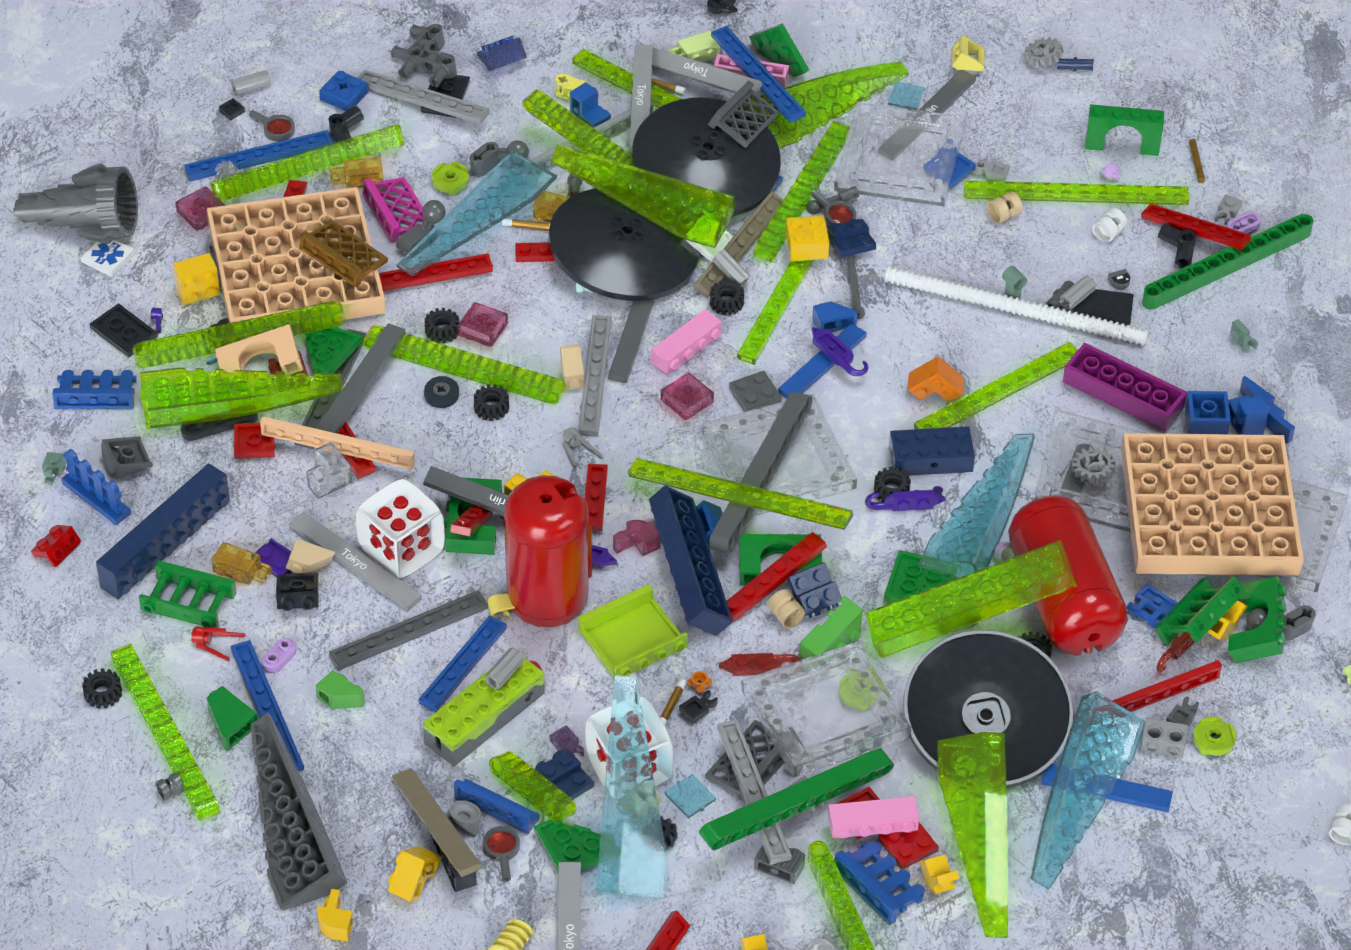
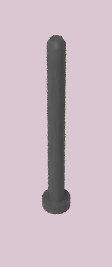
(854, 287)

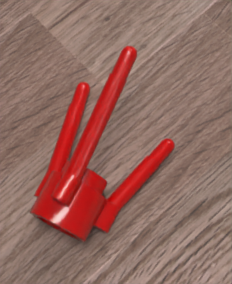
(204, 635)

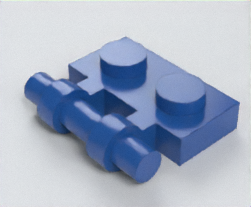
(1153, 600)

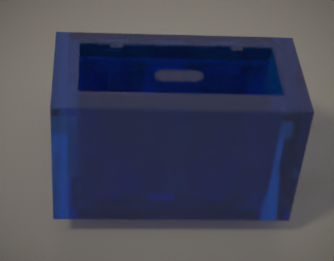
(501, 54)

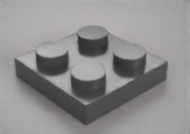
(755, 391)

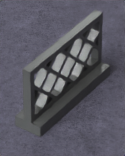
(734, 106)
(766, 766)

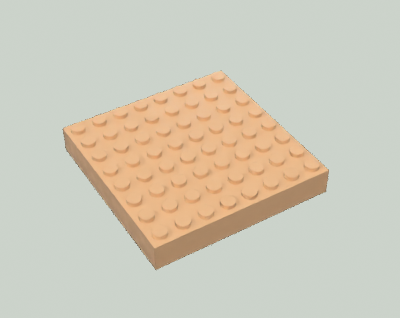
(277, 272)
(1211, 504)

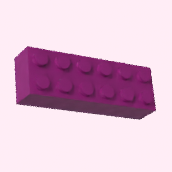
(1124, 387)

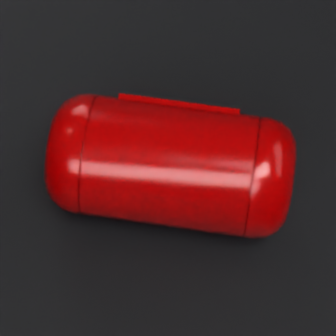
(547, 551)
(1093, 609)

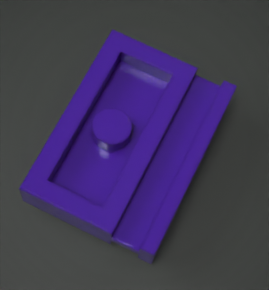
(275, 556)

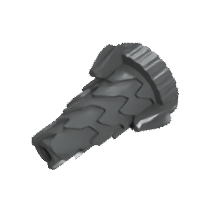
(98, 203)

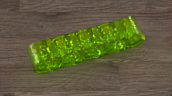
(532, 786)

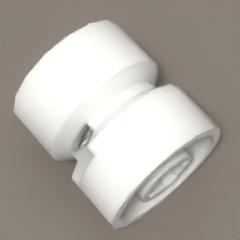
(1109, 225)
(1341, 825)

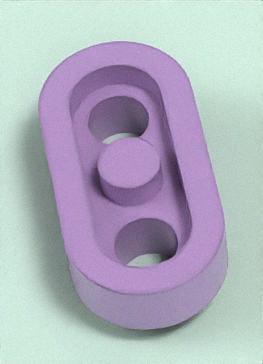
(1246, 222)
(281, 655)

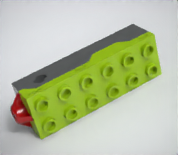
(481, 712)

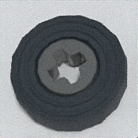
(441, 399)

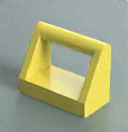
(962, 60)

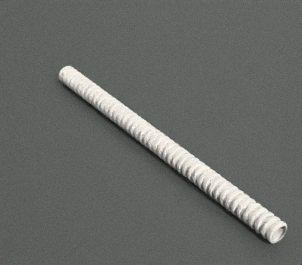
(1016, 306)

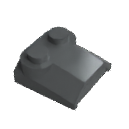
(124, 455)

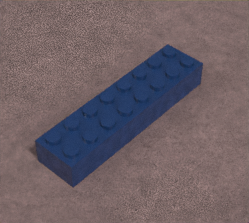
(163, 531)
(690, 561)

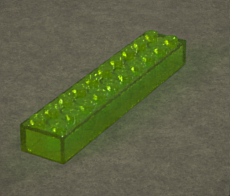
(970, 599)

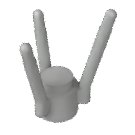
(575, 439)

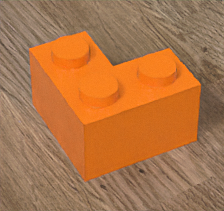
(936, 377)

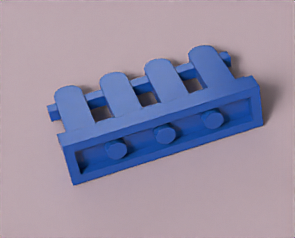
(94, 398)
(94, 488)
(873, 891)

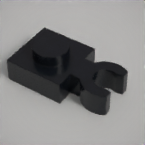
(697, 708)

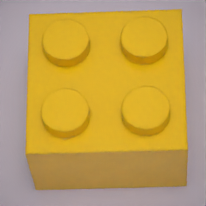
(807, 238)
(196, 279)

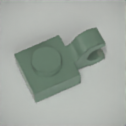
(1241, 335)
(53, 464)

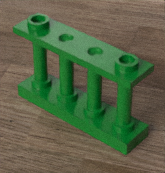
(190, 578)
(1199, 610)

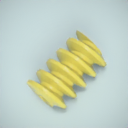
(513, 936)

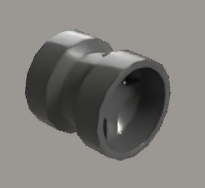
(169, 786)

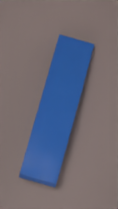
(1275, 418)

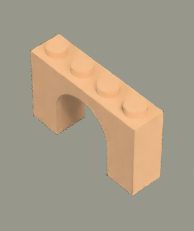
(277, 342)

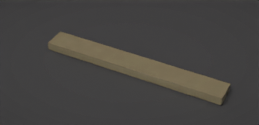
(741, 241)
(436, 822)

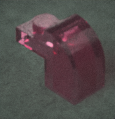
(637, 534)

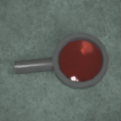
(275, 127)
(835, 211)
(502, 845)

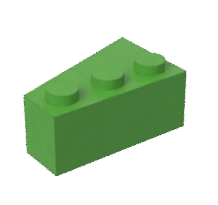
(837, 631)

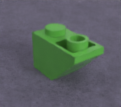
(339, 692)

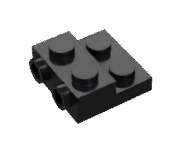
(297, 591)

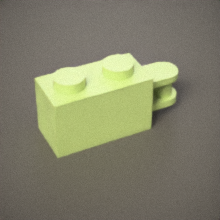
(697, 47)

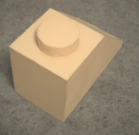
(571, 366)
(308, 557)

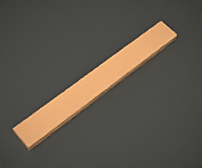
(344, 444)

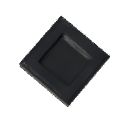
(231, 109)

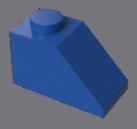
(833, 316)

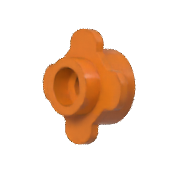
(702, 677)

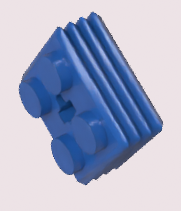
(343, 91)

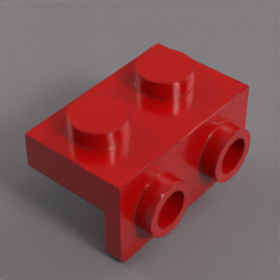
(57, 544)

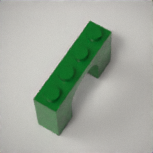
(1146, 121)
(483, 539)
(756, 547)
(1269, 636)

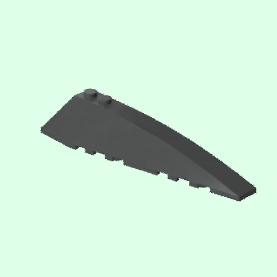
(296, 841)

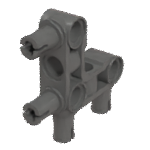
(424, 55)

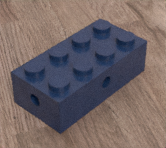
(932, 450)

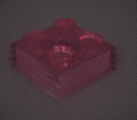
(194, 207)
(482, 324)
(687, 396)

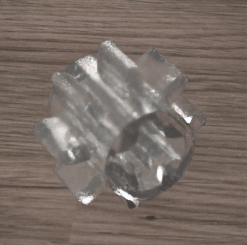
(225, 169)

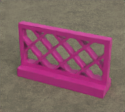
(383, 210)

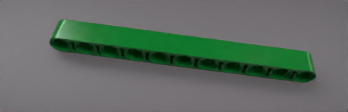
(1227, 261)
(795, 799)

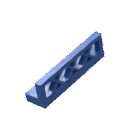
(496, 805)

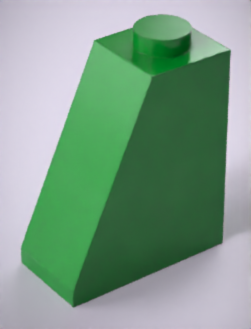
(230, 716)

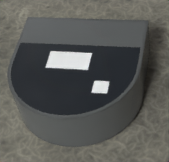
(1119, 279)

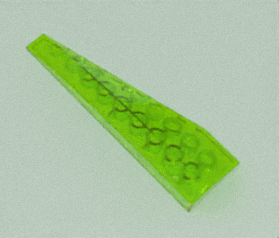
(831, 97)
(672, 204)
(198, 396)
(976, 797)

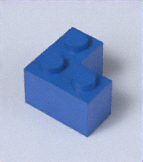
(585, 105)
(1248, 415)

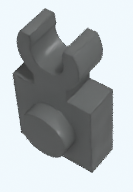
(1183, 714)

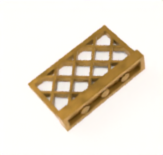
(335, 259)

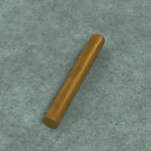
(1196, 160)

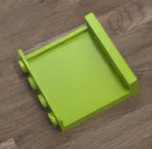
(631, 632)

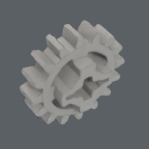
(1043, 52)
(1093, 465)

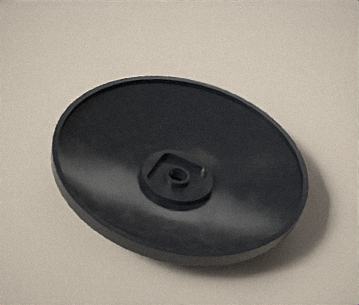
(673, 145)
(598, 254)
(994, 676)

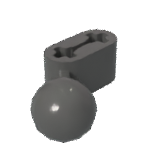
(489, 156)
(433, 213)
(1297, 621)

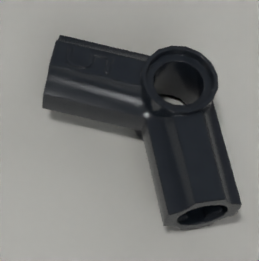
(342, 122)
(1184, 242)

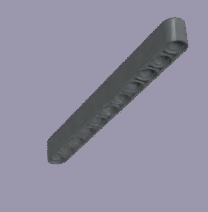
(762, 469)

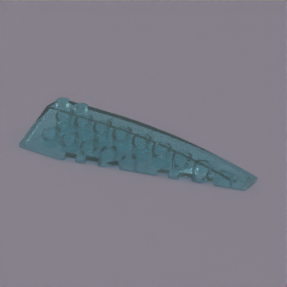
(497, 196)
(977, 525)
(1092, 761)
(631, 829)

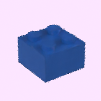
(1207, 412)

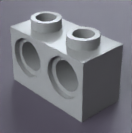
(1164, 738)

